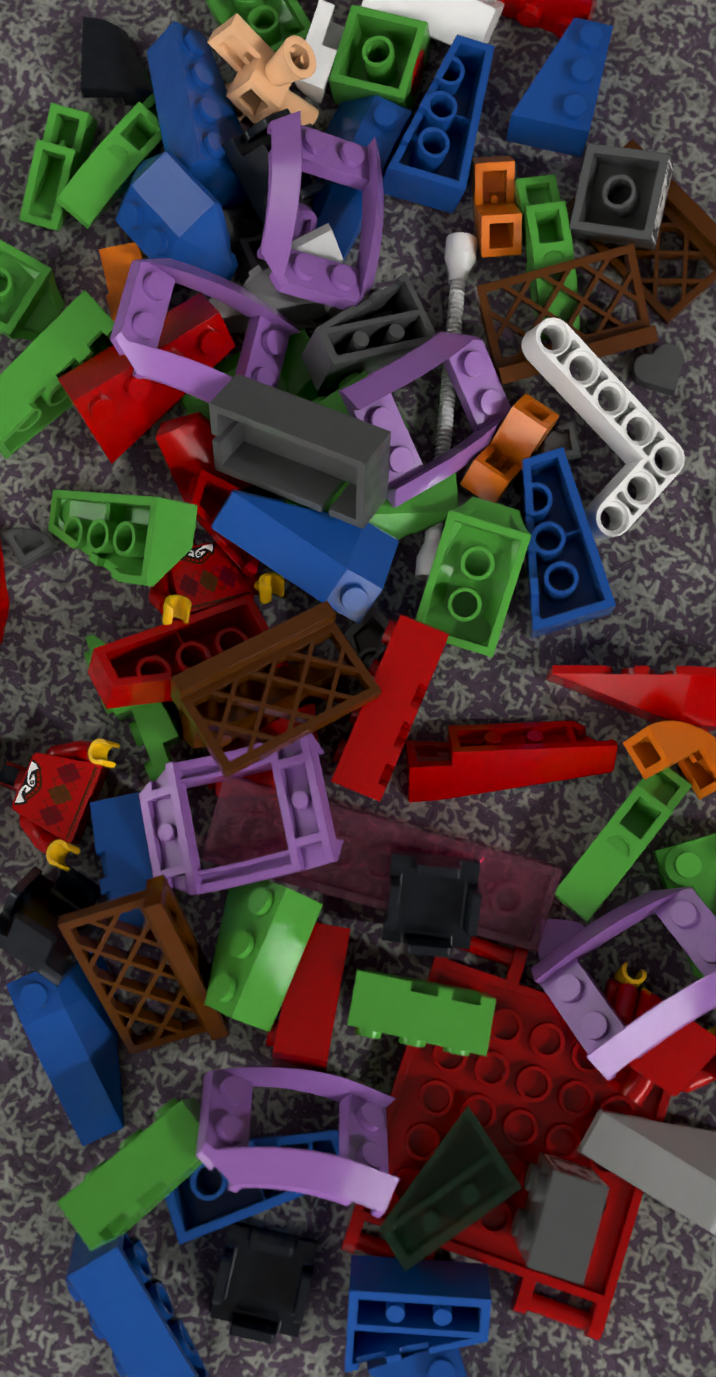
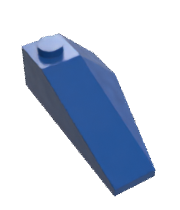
(75, 1048)

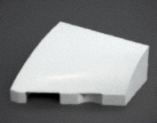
(324, 40)

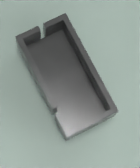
(300, 449)

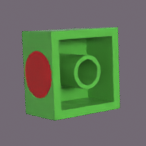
(380, 57)

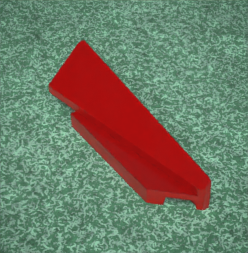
(503, 758)

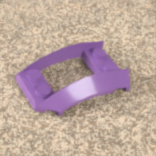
(326, 156)
(143, 316)
(475, 386)
(302, 807)
(589, 1012)
(354, 1176)

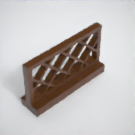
(696, 230)
(600, 341)
(257, 655)
(179, 949)

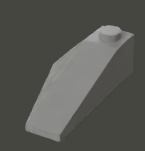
(318, 242)
(659, 1158)

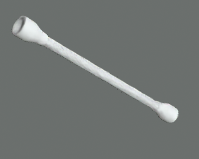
(459, 258)

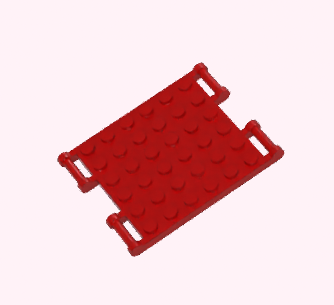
(531, 1098)

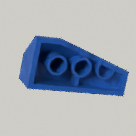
(359, 123)
(311, 549)

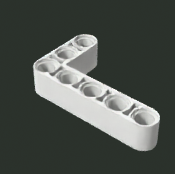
(609, 425)

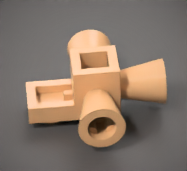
(263, 75)

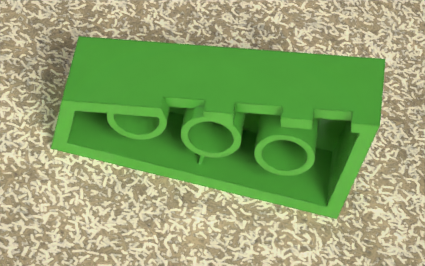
(30, 384)

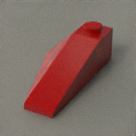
(675, 695)

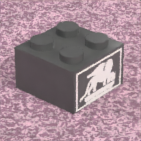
(621, 195)
(559, 1217)

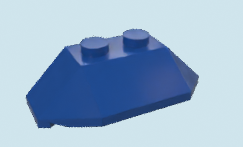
(176, 217)

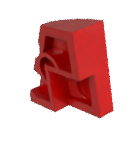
(189, 448)
(210, 494)

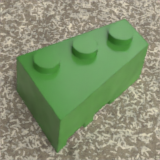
(259, 950)
(421, 1012)
(137, 1177)

